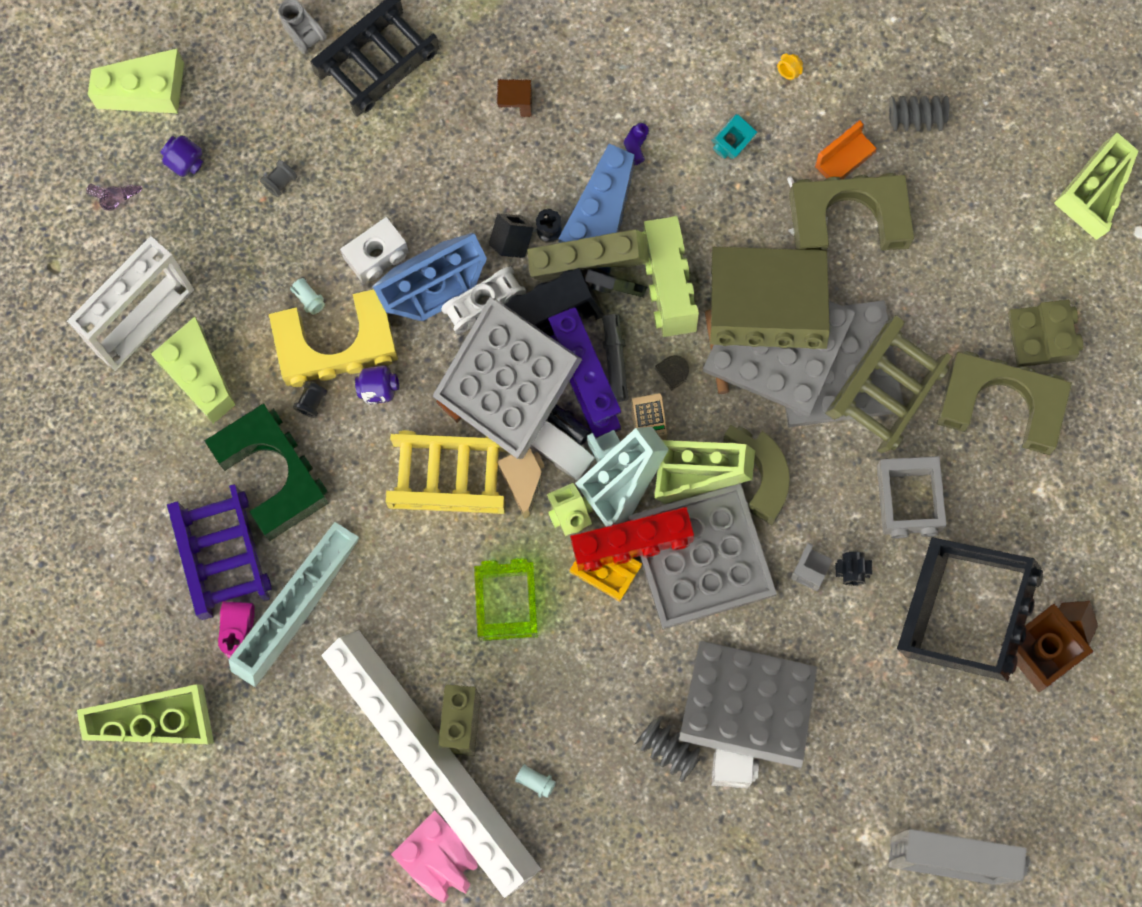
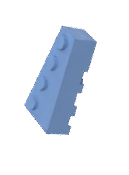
(603, 200)

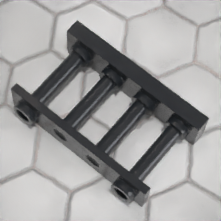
(369, 30)

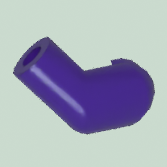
(634, 141)

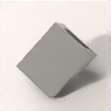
(811, 568)

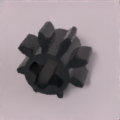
(853, 568)

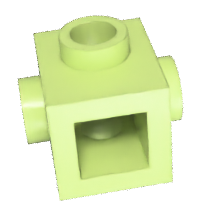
(569, 509)

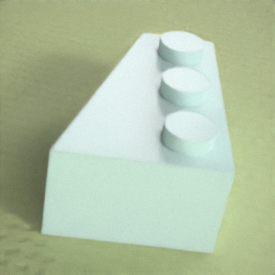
(623, 475)

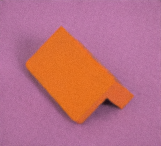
(845, 153)

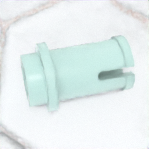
(312, 302)
(535, 781)

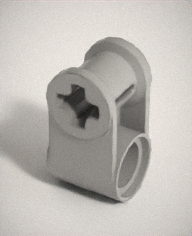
(303, 28)

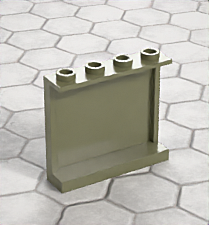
(769, 297)

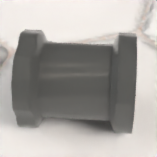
(278, 178)

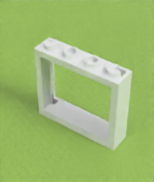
(120, 291)

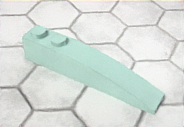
(292, 606)

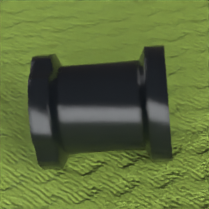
(555, 221)
(310, 399)

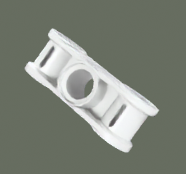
(467, 303)

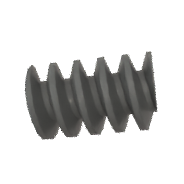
(918, 113)
(669, 749)

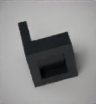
(511, 235)

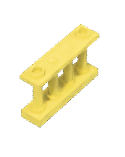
(431, 497)

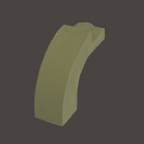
(773, 471)

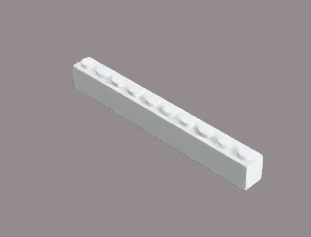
(431, 766)

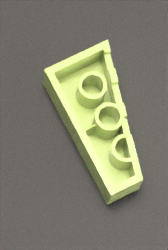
(670, 278)
(159, 717)

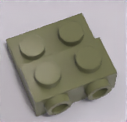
(1045, 333)

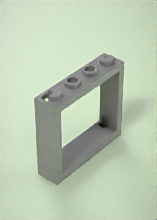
(958, 857)

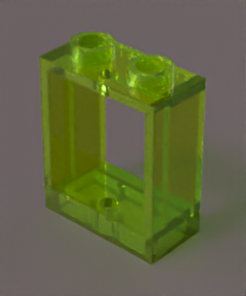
(512, 630)

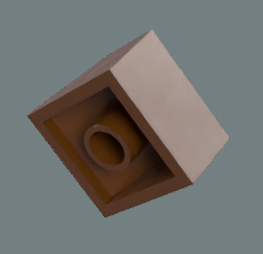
(1050, 648)

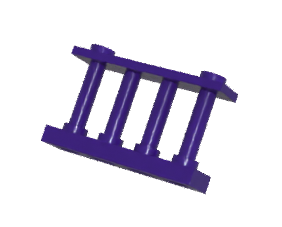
(589, 379)
(191, 545)

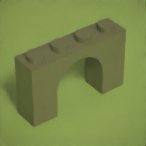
(883, 195)
(1043, 395)

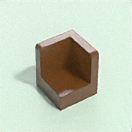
(515, 94)
(1082, 618)

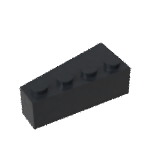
(556, 297)

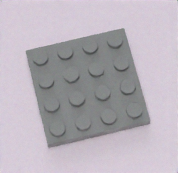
(863, 330)
(782, 374)
(506, 378)
(718, 569)
(749, 704)

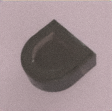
(673, 371)

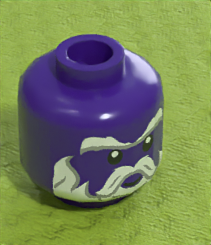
(376, 384)

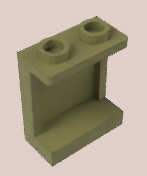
(460, 719)

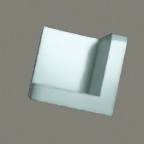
(602, 445)

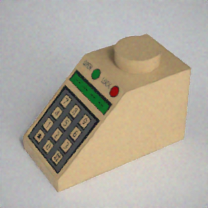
(649, 412)
(523, 479)

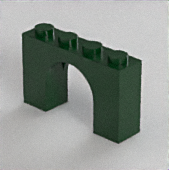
(261, 432)

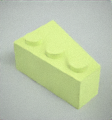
(1098, 186)
(194, 369)
(701, 467)

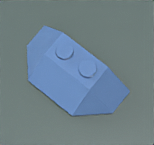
(431, 278)

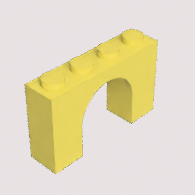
(301, 363)

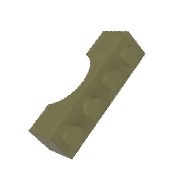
(607, 250)

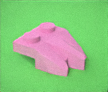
(436, 858)

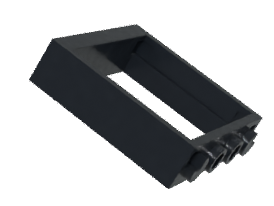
(926, 593)

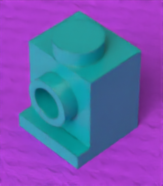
(742, 136)

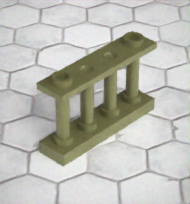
(861, 382)

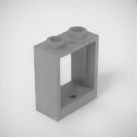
(911, 467)

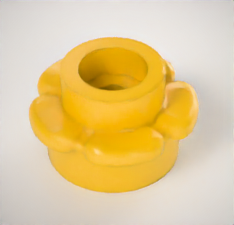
(790, 66)

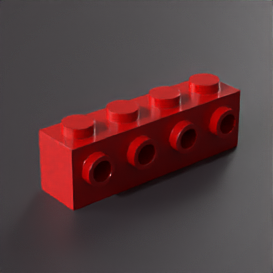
(632, 539)

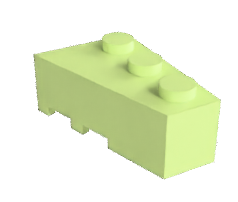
(139, 84)

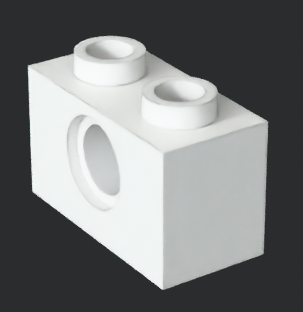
(380, 236)
(733, 769)

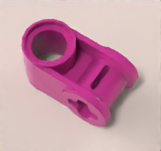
(235, 623)

